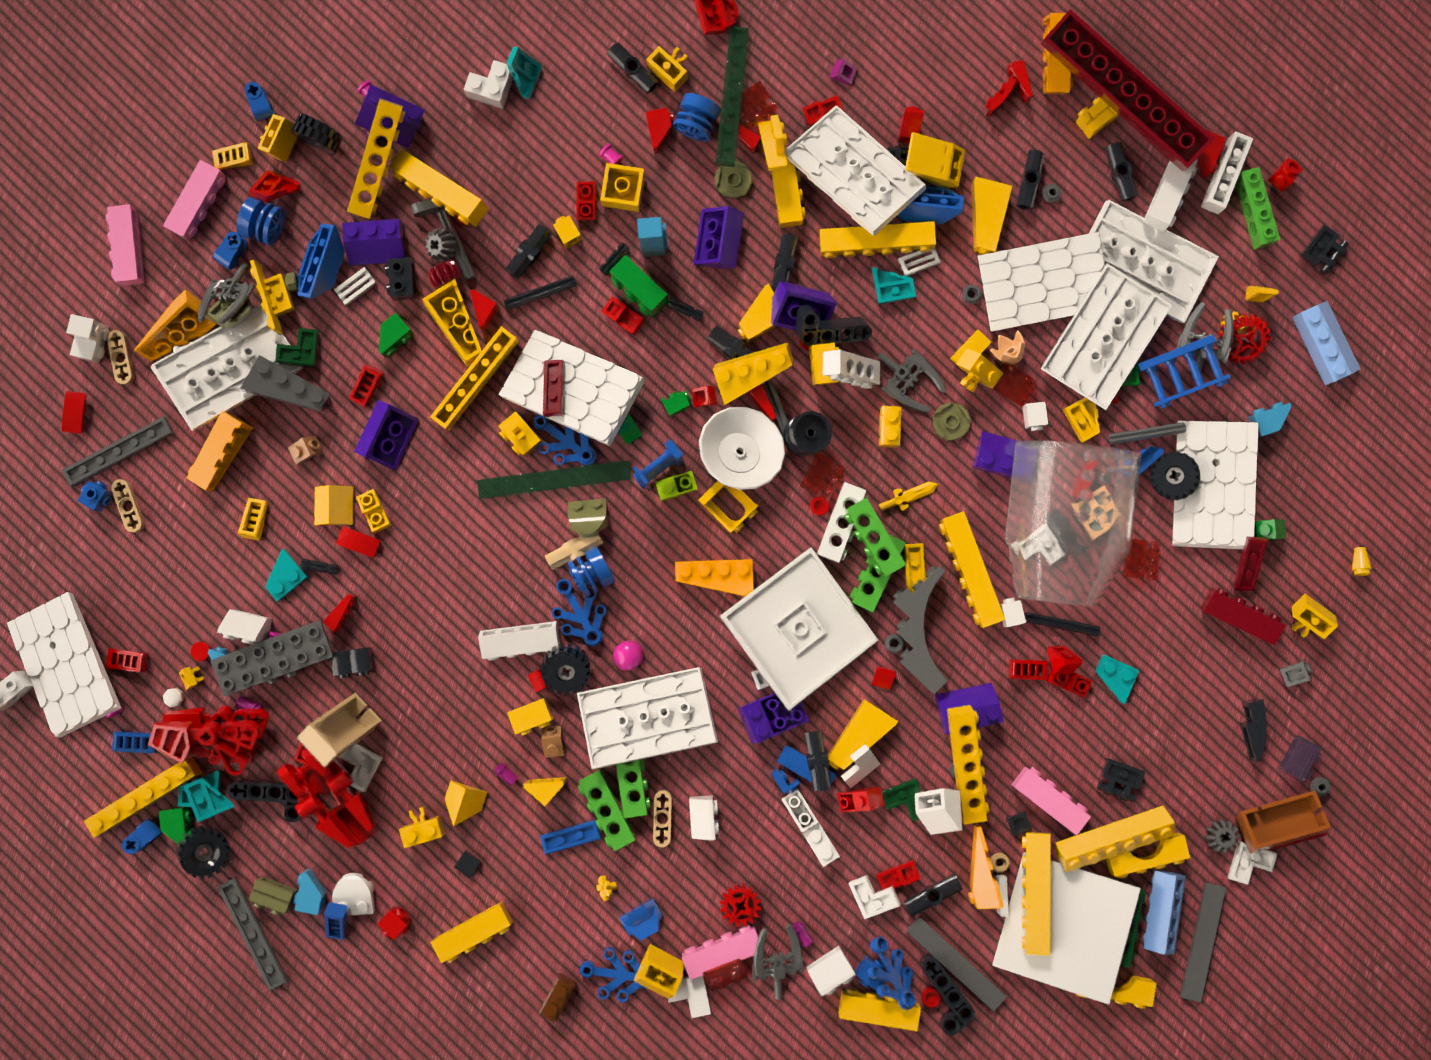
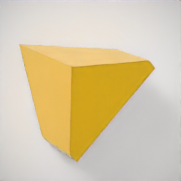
(463, 801)

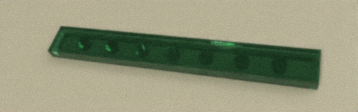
(732, 96)
(554, 479)

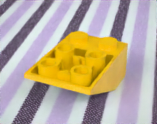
(935, 160)

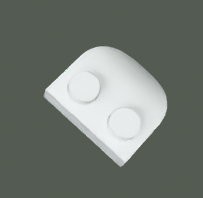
(355, 893)

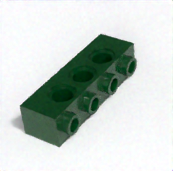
(1128, 953)

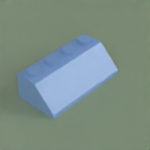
(1326, 343)

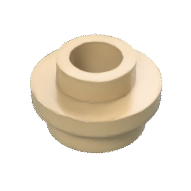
(1005, 862)

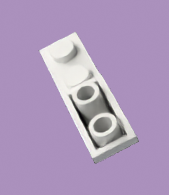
(810, 827)

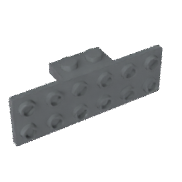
(272, 658)

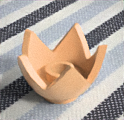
(1010, 350)

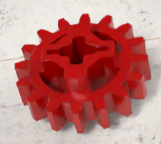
(733, 900)

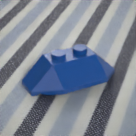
(933, 205)
(320, 262)

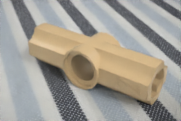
(571, 550)

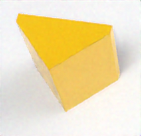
(334, 505)
(545, 788)

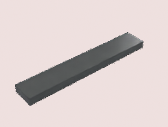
(118, 451)
(253, 933)
(1202, 942)
(956, 963)

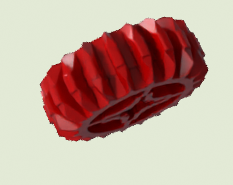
(1238, 345)

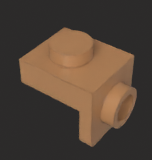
(305, 449)
(552, 741)

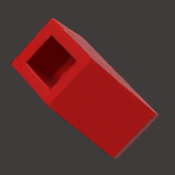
(910, 122)
(1207, 160)
(860, 799)

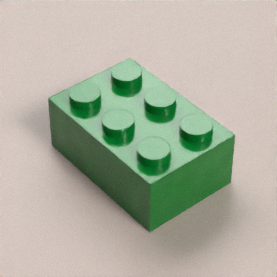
(638, 287)

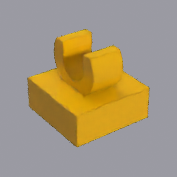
(188, 677)

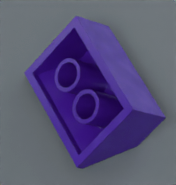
(410, 122)
(718, 237)
(373, 241)
(790, 297)
(386, 435)
(995, 454)
(981, 699)

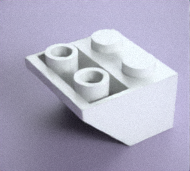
(245, 625)
(939, 810)
(702, 817)
(831, 971)

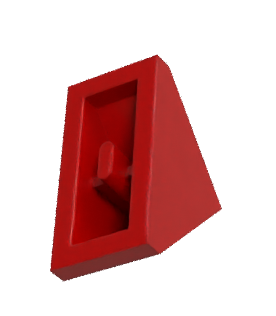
(484, 308)
(1063, 660)

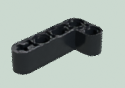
(854, 328)
(267, 795)
(945, 990)

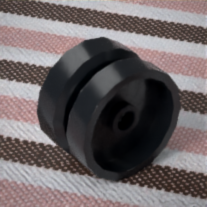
(807, 433)

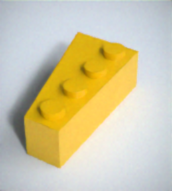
(452, 317)
(748, 371)

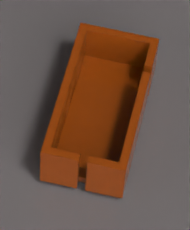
(1282, 822)

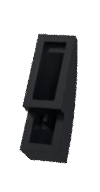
(1255, 728)

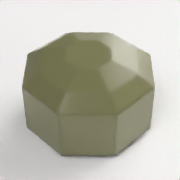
(291, 281)

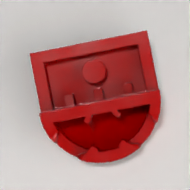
(716, 15)

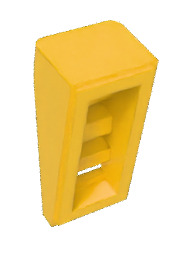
(243, 147)
(1260, 294)
(258, 528)

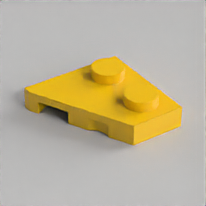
(1083, 418)

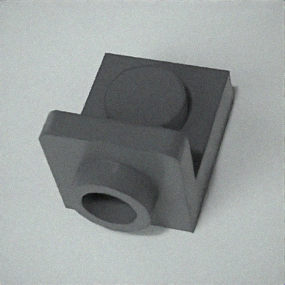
(1297, 673)

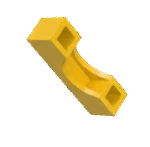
(1168, 850)
(1136, 991)

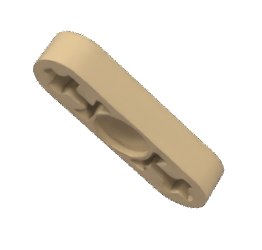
(118, 372)
(127, 521)
(667, 833)

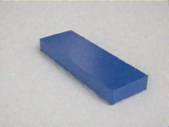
(798, 763)
(570, 837)

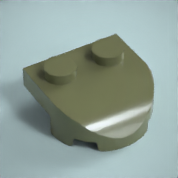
(221, 308)
(587, 517)

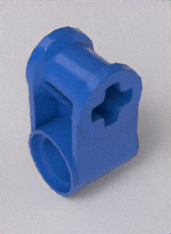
(259, 104)
(228, 252)
(143, 836)

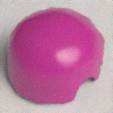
(628, 655)

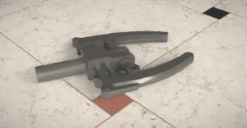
(229, 292)
(1224, 343)
(903, 374)
(777, 969)

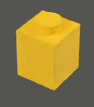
(567, 231)

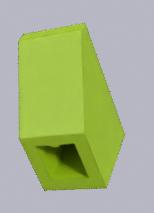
(676, 486)

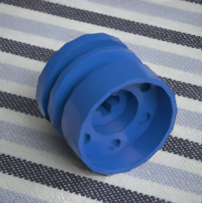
(697, 117)
(260, 221)
(591, 571)

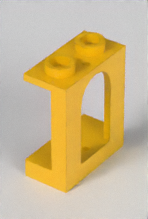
(730, 525)

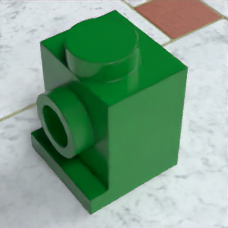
(676, 403)

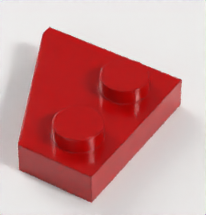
(273, 186)

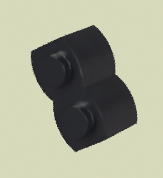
(352, 661)

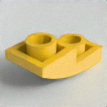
(977, 342)
(374, 511)

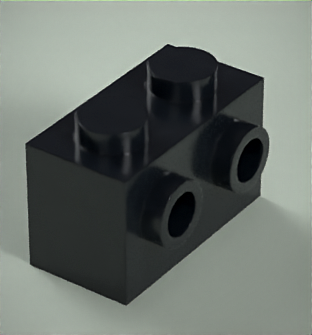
(401, 279)

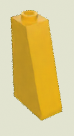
(988, 213)
(864, 728)

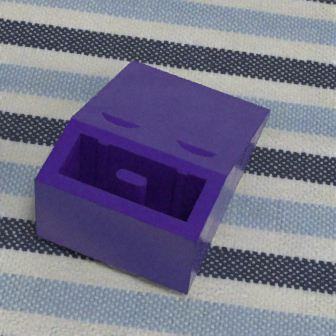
(770, 717)

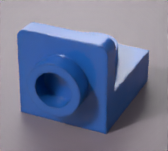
(781, 779)

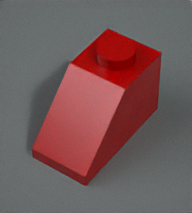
(659, 126)

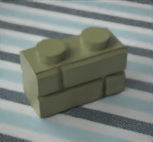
(272, 895)

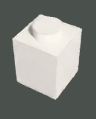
(1035, 416)
(1012, 612)

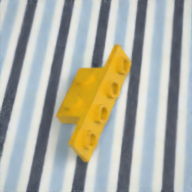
(773, 142)
(274, 296)

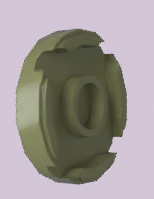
(733, 181)
(951, 421)

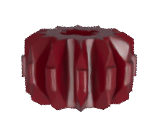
(443, 274)

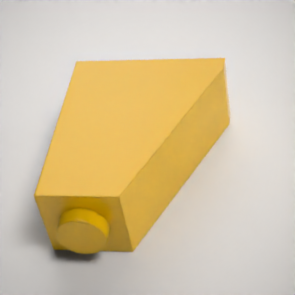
(758, 317)

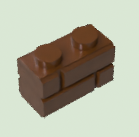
(557, 997)

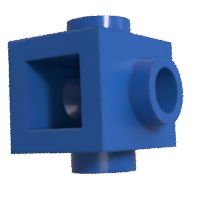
(95, 495)
(862, 972)

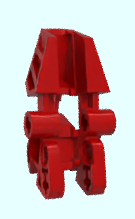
(231, 739)
(351, 819)

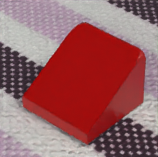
(704, 396)
(883, 677)
(536, 680)

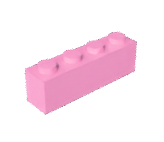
(195, 200)
(125, 245)
(1050, 800)
(720, 951)

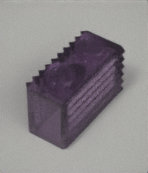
(1300, 759)

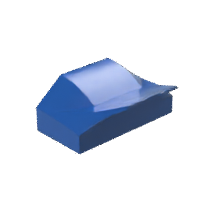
(1149, 456)
(642, 920)

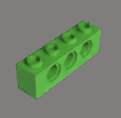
(1256, 208)
(894, 560)
(870, 601)
(630, 807)
(613, 840)

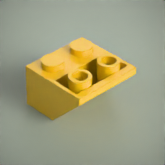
(660, 972)

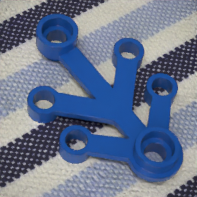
(567, 442)
(580, 616)
(620, 974)
(905, 997)

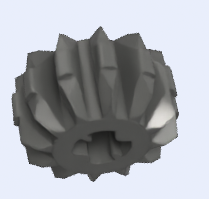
(440, 244)
(1222, 828)

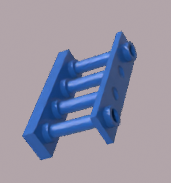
(1169, 360)
(670, 457)

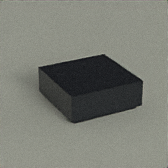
(1019, 823)
(467, 864)

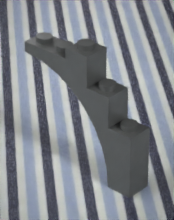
(913, 604)

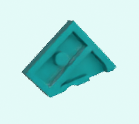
(524, 71)
(892, 287)
(284, 576)

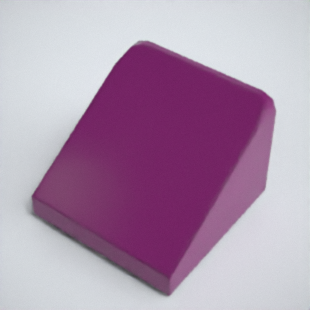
(843, 72)

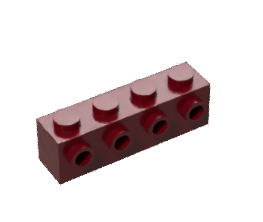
(1243, 616)

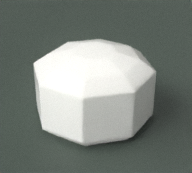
(173, 697)

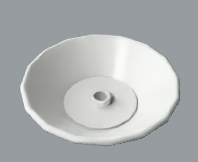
(751, 434)

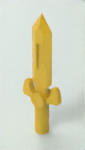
(908, 496)

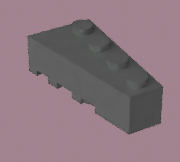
(279, 384)

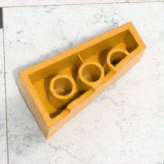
(1055, 76)
(219, 451)
(718, 575)

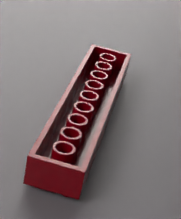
(1127, 90)

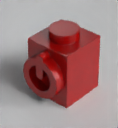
(1285, 174)
(395, 923)

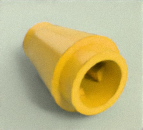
(1361, 564)

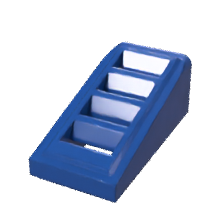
(118, 739)
(336, 918)

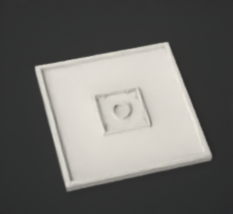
(799, 628)
(1086, 932)

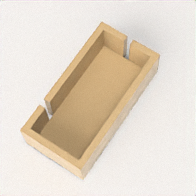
(338, 729)

